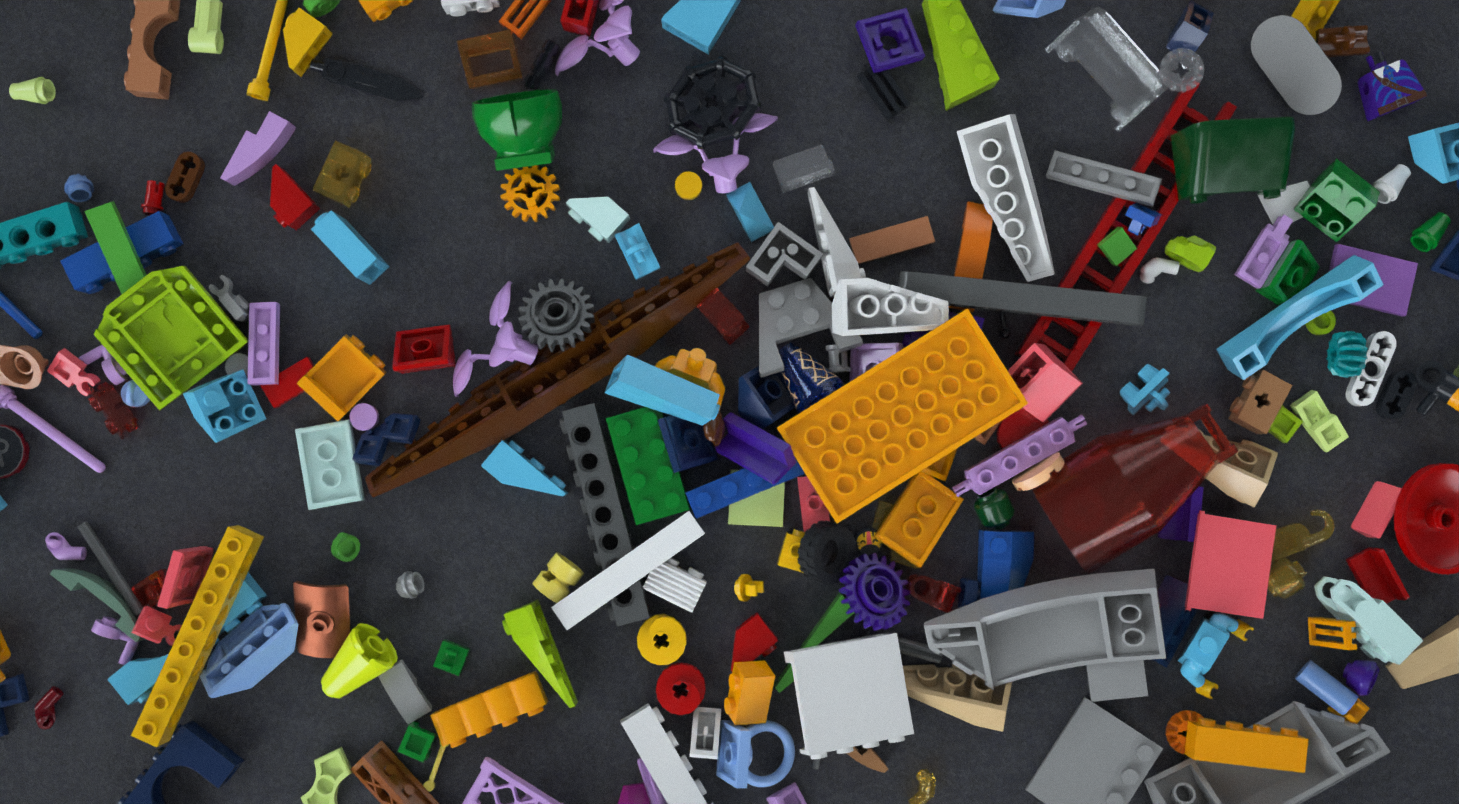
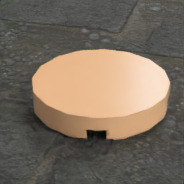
(1038, 473)

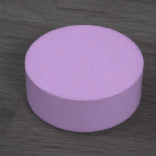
(364, 417)

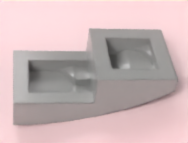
(404, 692)

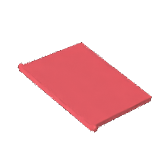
(1230, 566)

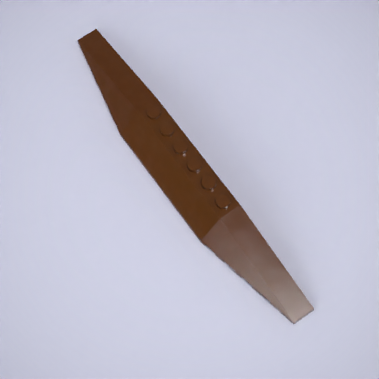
(530, 391)

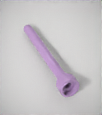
(9, 400)

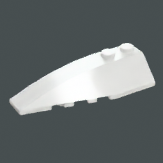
(1006, 186)

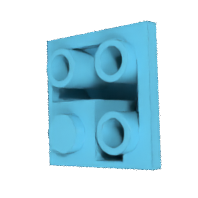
(225, 405)

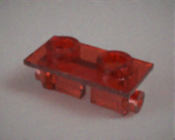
(105, 401)

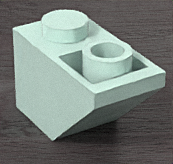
(600, 214)

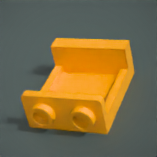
(342, 376)

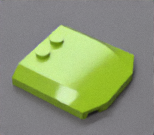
(168, 333)

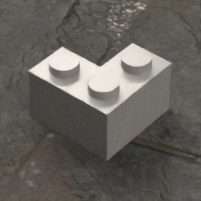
(781, 249)

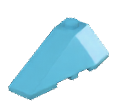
(1437, 152)

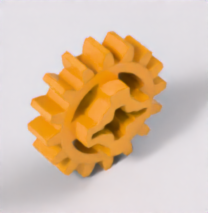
(540, 191)

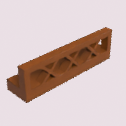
(391, 775)

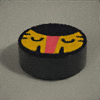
(866, 542)

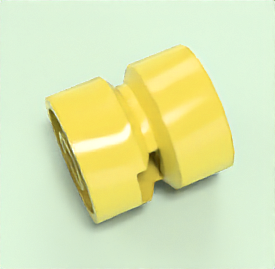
(557, 579)

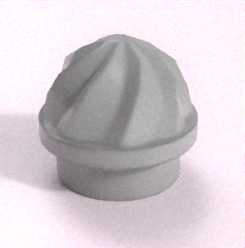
(410, 584)

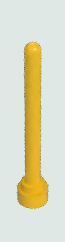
(259, 87)

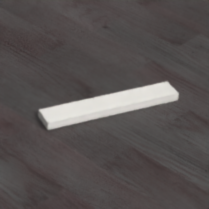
(628, 570)

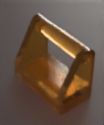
(485, 45)

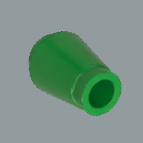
(1430, 232)

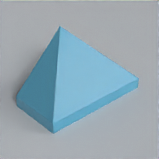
(750, 212)

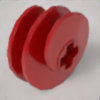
(684, 702)

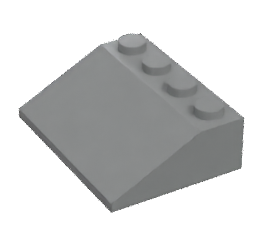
(1094, 761)

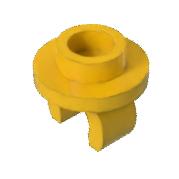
(746, 587)

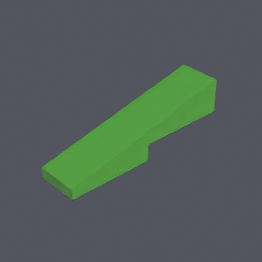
(831, 620)

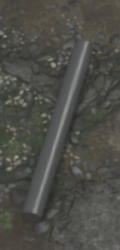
(110, 568)

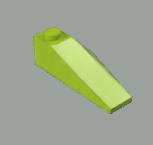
(535, 639)

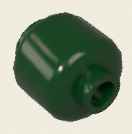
(994, 508)

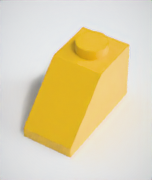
(303, 40)

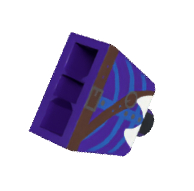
(1388, 86)

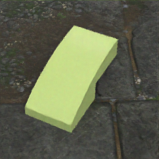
(1318, 421)

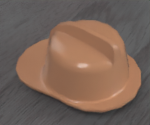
(21, 366)

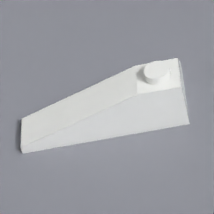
(876, 307)

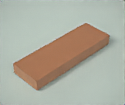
(892, 240)

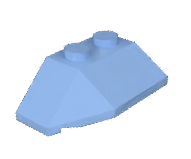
(251, 651)

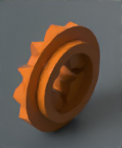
(1179, 723)

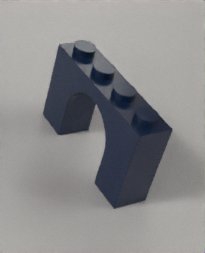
(191, 748)

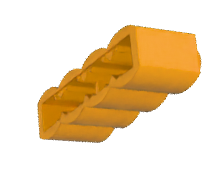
(489, 708)

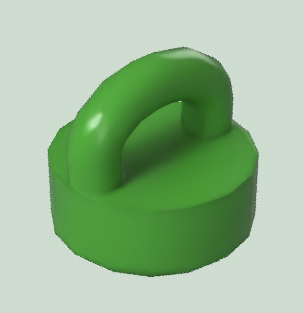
(345, 547)

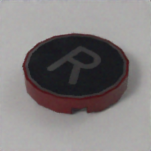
(13, 451)

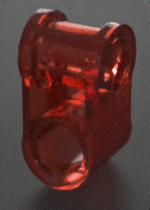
(937, 593)

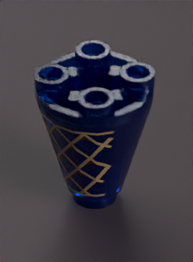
(806, 377)

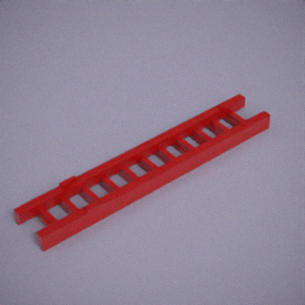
(1107, 221)

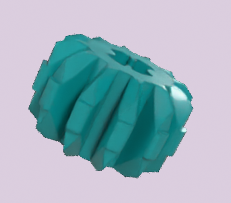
(1347, 354)

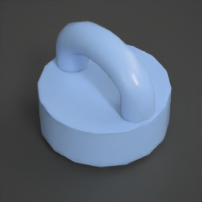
(133, 395)

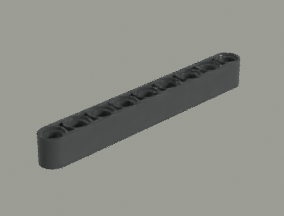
(1029, 298)

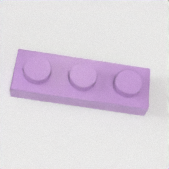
(263, 343)

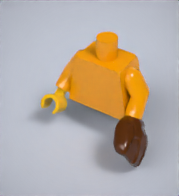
(701, 371)

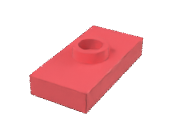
(811, 504)

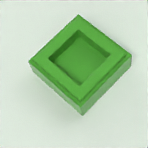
(1117, 246)

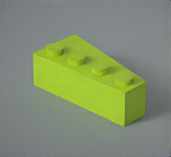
(958, 52)

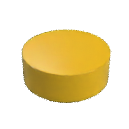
(688, 185)

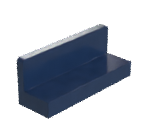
(1173, 615)

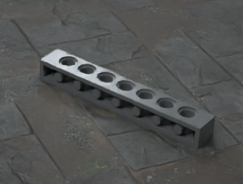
(572, 421)

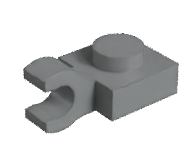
(234, 304)

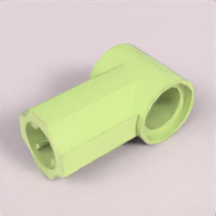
(206, 33)

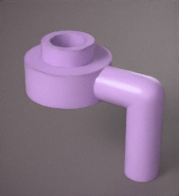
(110, 366)
(106, 628)

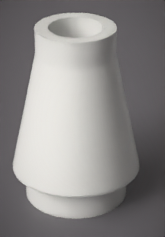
(1392, 183)

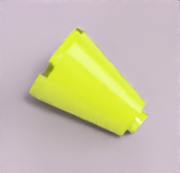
(358, 661)

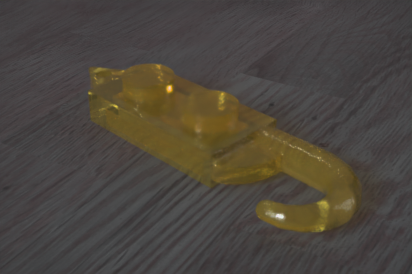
(1296, 537)

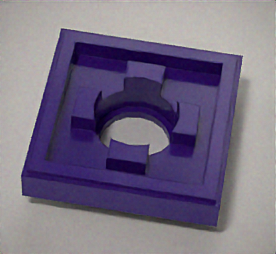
(892, 24)

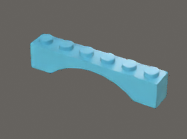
(1341, 286)
(139, 676)

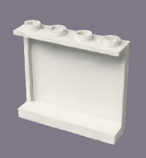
(851, 694)

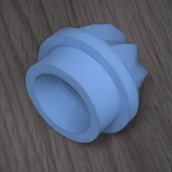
(79, 188)

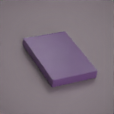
(1395, 274)

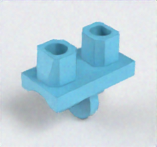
(637, 251)
(1154, 382)

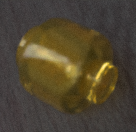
(1286, 578)

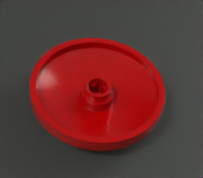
(1429, 518)

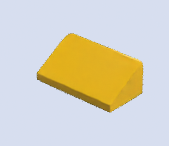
(1314, 13)

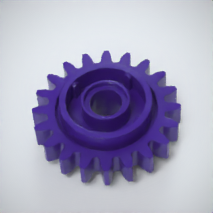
(874, 592)

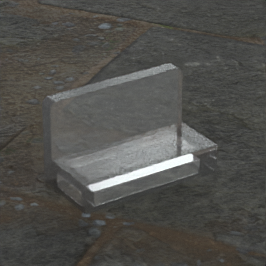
(803, 168)

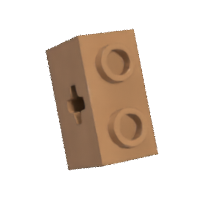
(1271, 393)

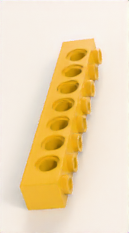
(197, 636)

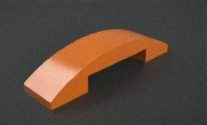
(973, 244)

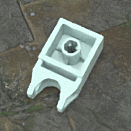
(1377, 625)

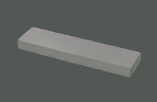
(1104, 178)

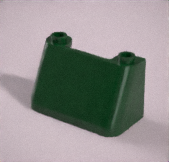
(1233, 157)

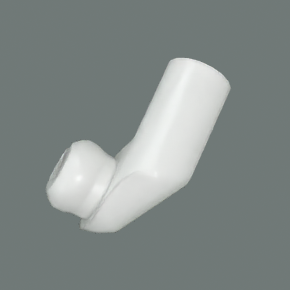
(1155, 267)

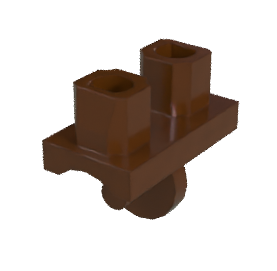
(1343, 40)

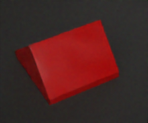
(423, 349)

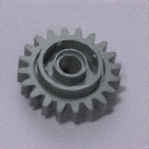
(575, 317)

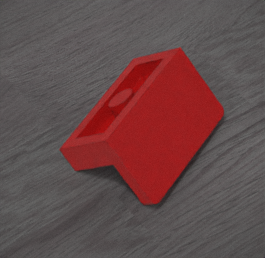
(1377, 575)

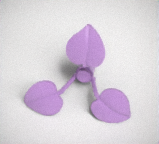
(615, 30)
(724, 168)
(507, 346)

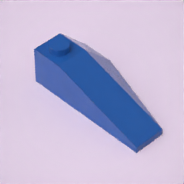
(1003, 560)

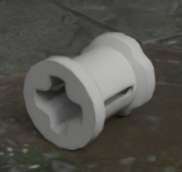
(837, 361)

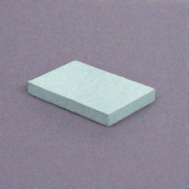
(328, 465)

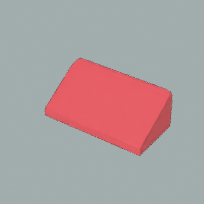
(1376, 510)

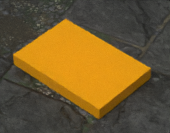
(918, 518)

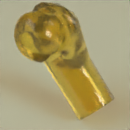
(926, 787)

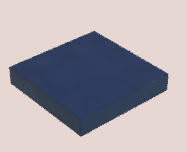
(686, 443)

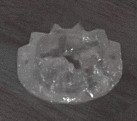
(1189, 60)

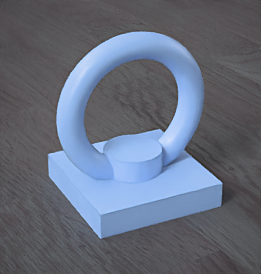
(736, 754)

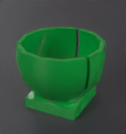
(519, 126)

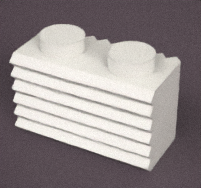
(676, 584)

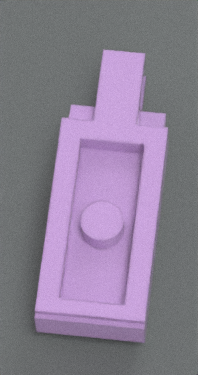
(1265, 252)

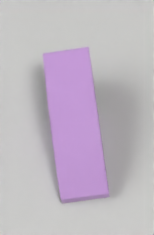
(258, 150)

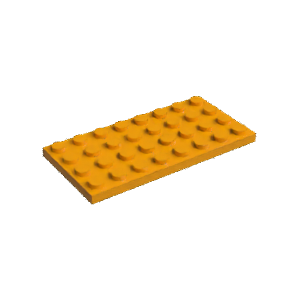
(902, 415)

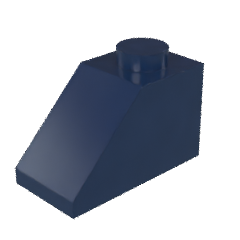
(1191, 28)

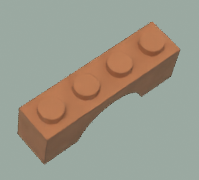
(144, 73)

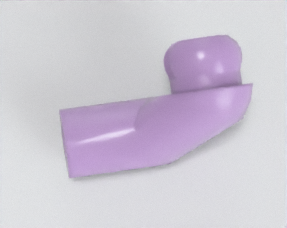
(62, 549)

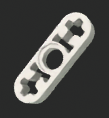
(1371, 390)

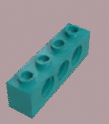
(68, 232)

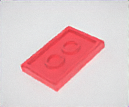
(184, 576)

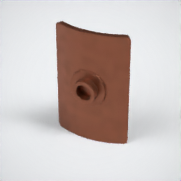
(322, 618)

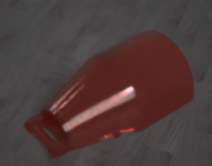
(1129, 485)

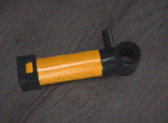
(1444, 389)

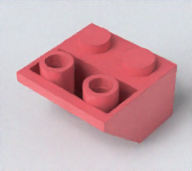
(1043, 381)

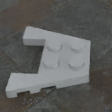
(790, 314)

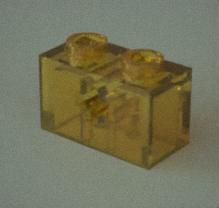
(343, 160)

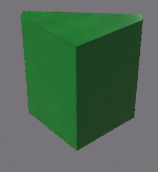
(1290, 274)

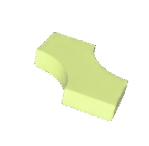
(330, 773)

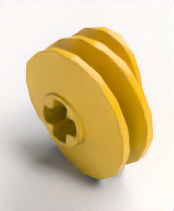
(665, 653)

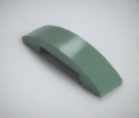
(107, 592)

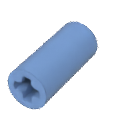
(1326, 687)

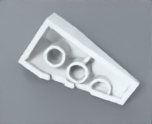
(837, 256)

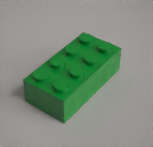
(646, 466)

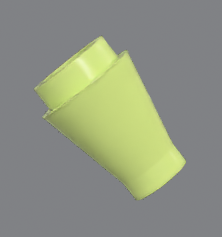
(33, 90)

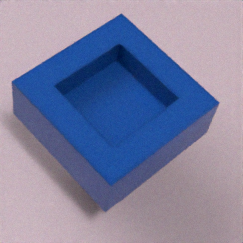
(1141, 217)

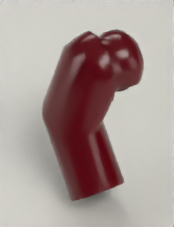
(45, 708)

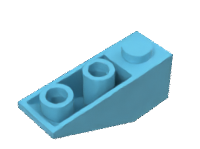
(514, 469)

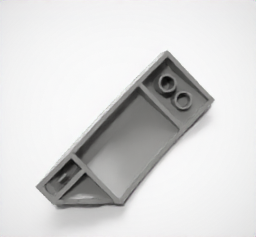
(1053, 627)
(1333, 754)

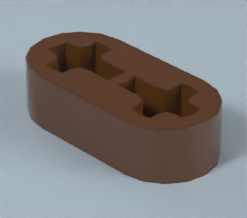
(185, 177)

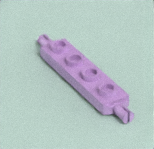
(1019, 455)

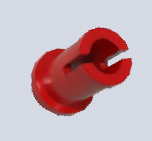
(153, 197)

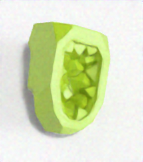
(1190, 252)

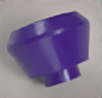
(1361, 676)

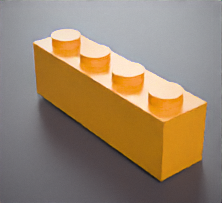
(1246, 746)

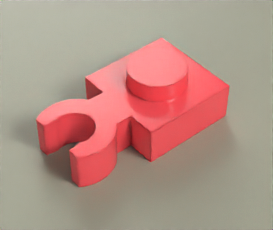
(71, 372)
(155, 625)

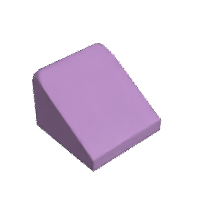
(787, 795)

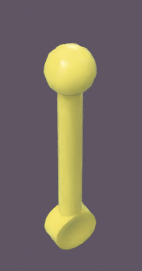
(430, 784)

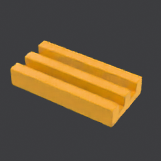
(1347, 633)

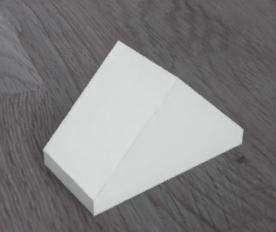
(705, 733)

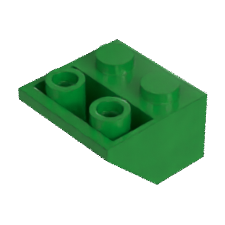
(1337, 200)

